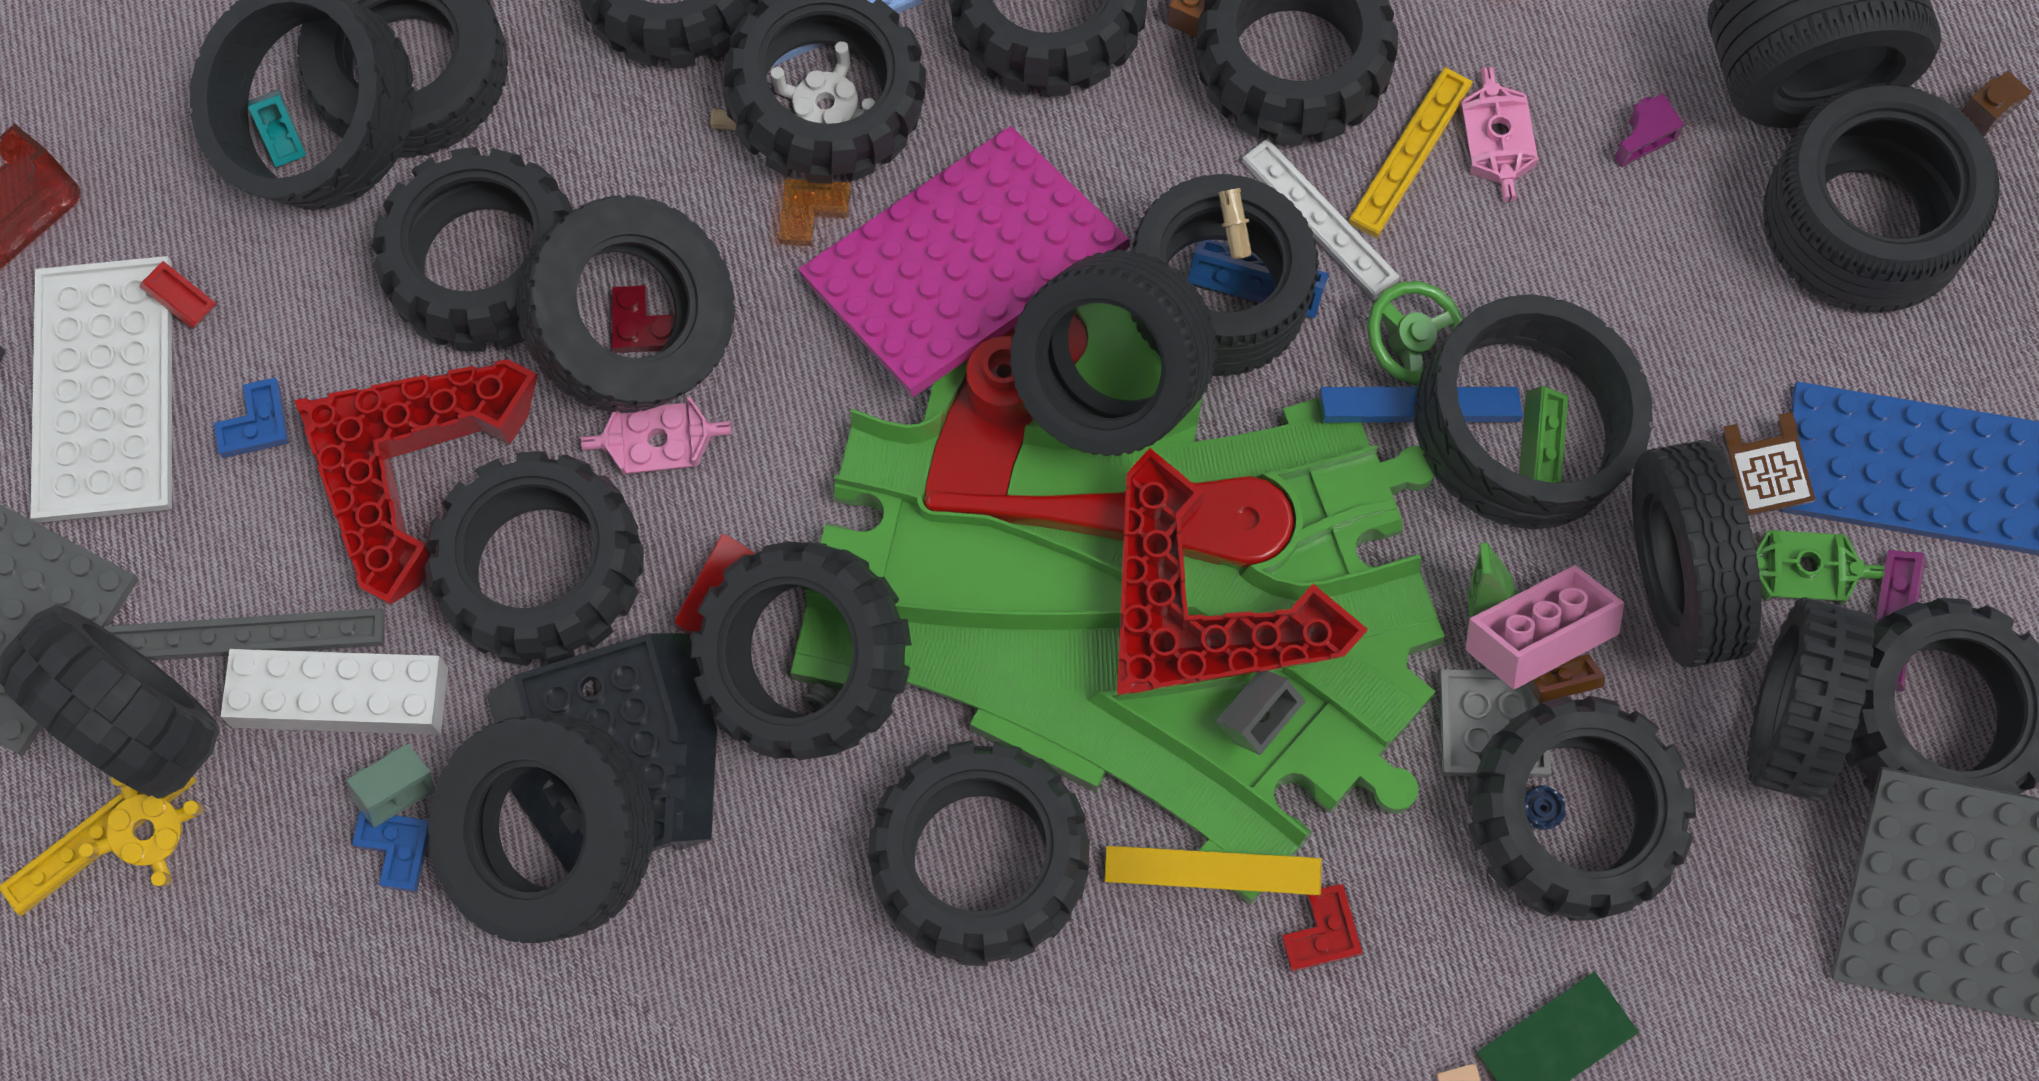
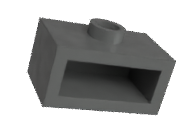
(1260, 711)

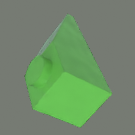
(1489, 582)

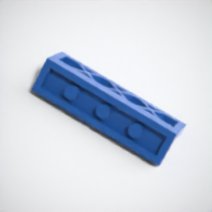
(1241, 277)

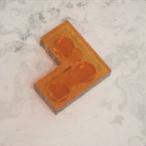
(804, 202)

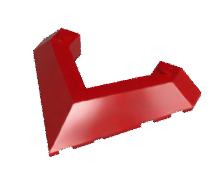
(360, 431)
(1170, 648)

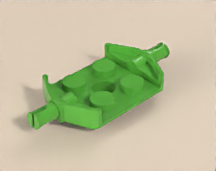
(1835, 559)

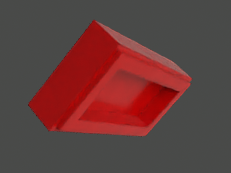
(178, 295)

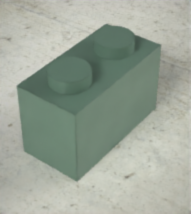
(390, 785)

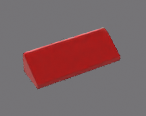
(723, 555)

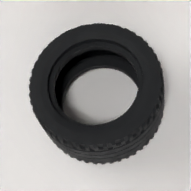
(1275, 234)
(1060, 395)

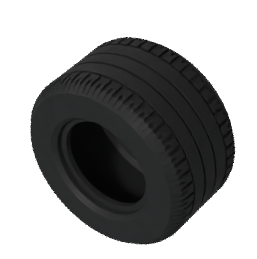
(1798, 53)
(1915, 143)

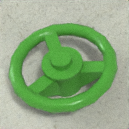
(1409, 333)

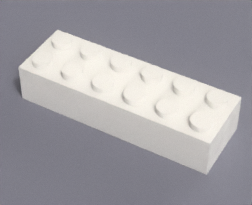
(334, 691)

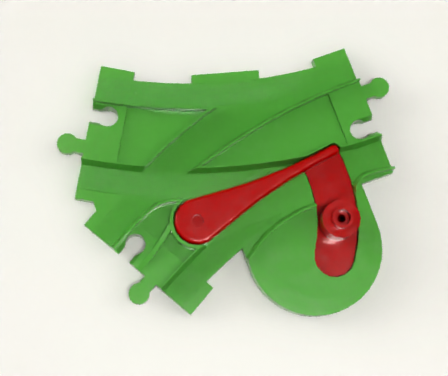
(1023, 588)

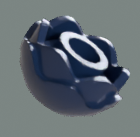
(1554, 804)

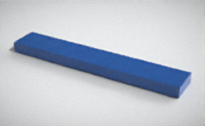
(1397, 404)

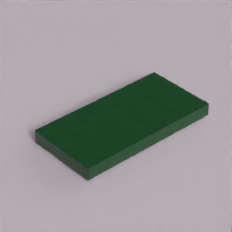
(1560, 1036)

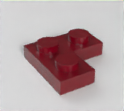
(631, 324)

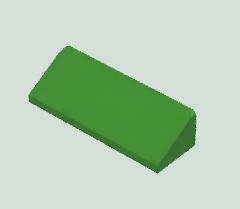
(1543, 435)

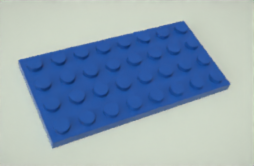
(1919, 467)

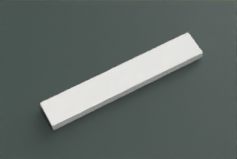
(1328, 226)

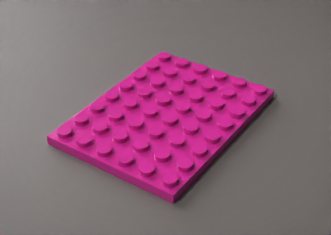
(958, 258)

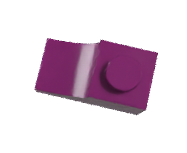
(1653, 127)

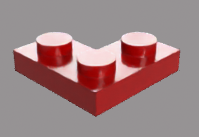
(1332, 937)

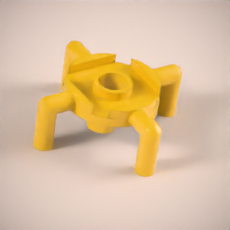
(123, 839)

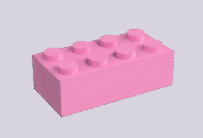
(1544, 626)

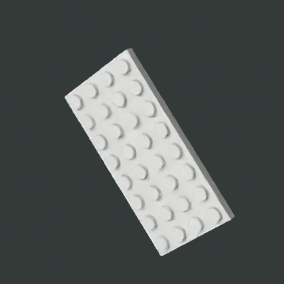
(100, 393)

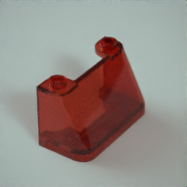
(32, 192)

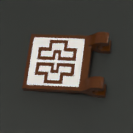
(1770, 470)

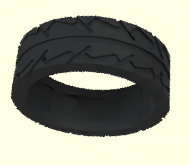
(223, 85)
(1591, 352)

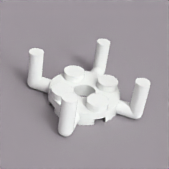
(824, 85)

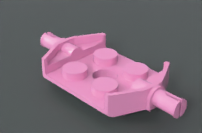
(1495, 155)
(629, 435)

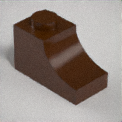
(1995, 101)

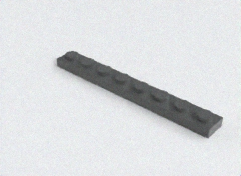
(270, 632)

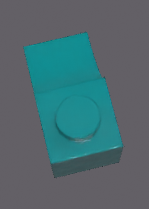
(276, 127)

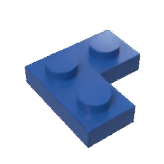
(261, 427)
(405, 848)

